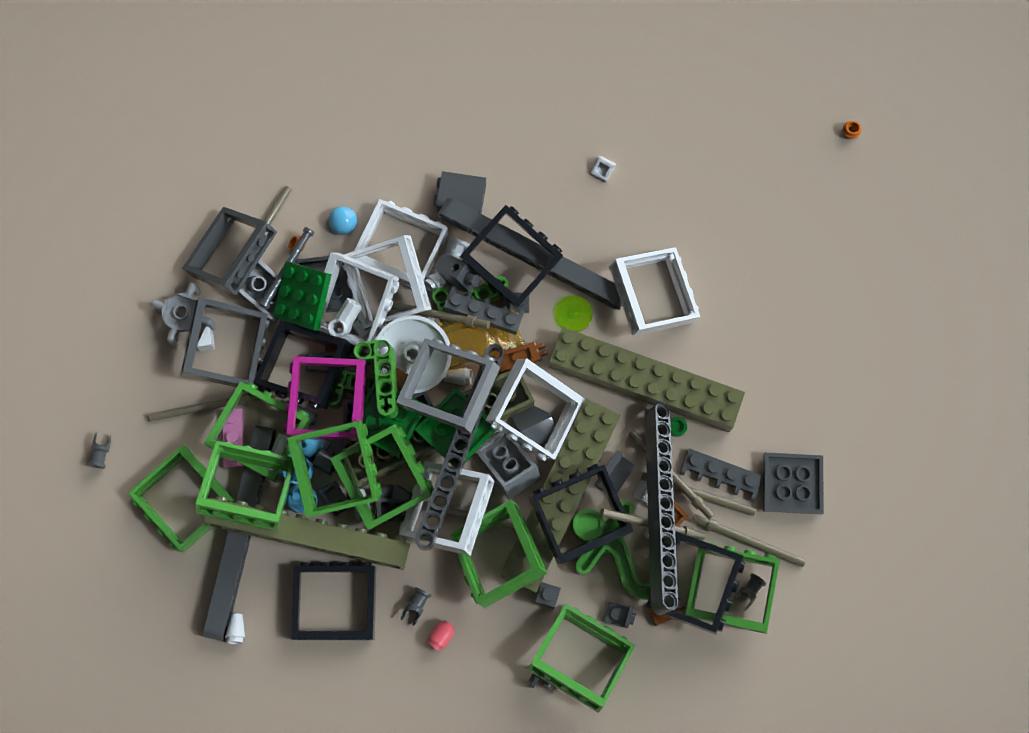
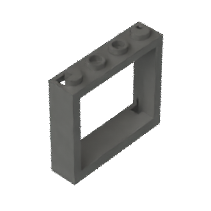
(245, 260)
(259, 344)

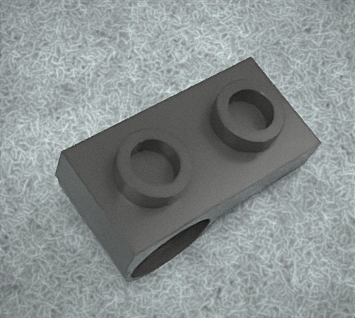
(330, 449)

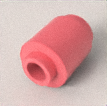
(441, 635)

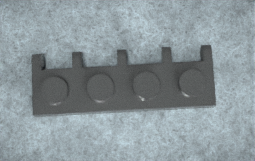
(498, 317)
(722, 472)

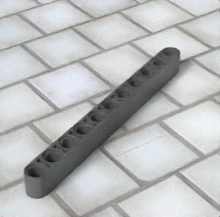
(531, 253)
(453, 474)
(661, 510)
(236, 545)

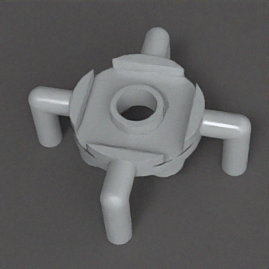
(169, 313)

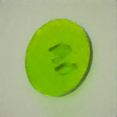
(574, 313)

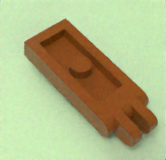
(528, 351)

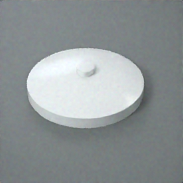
(406, 337)

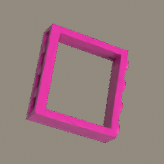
(359, 394)

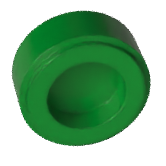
(678, 426)

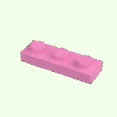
(234, 433)

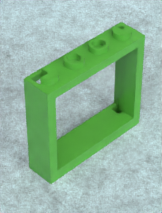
(267, 397)
(156, 475)
(303, 476)
(354, 491)
(237, 513)
(751, 557)
(537, 570)
(565, 683)

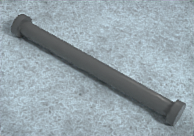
(292, 258)

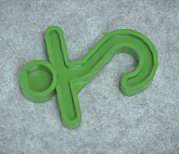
(590, 525)

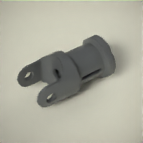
(99, 453)
(751, 589)
(416, 604)

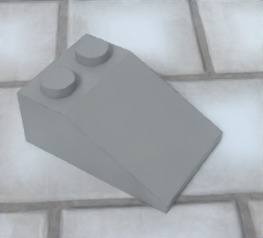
(257, 286)
(508, 465)

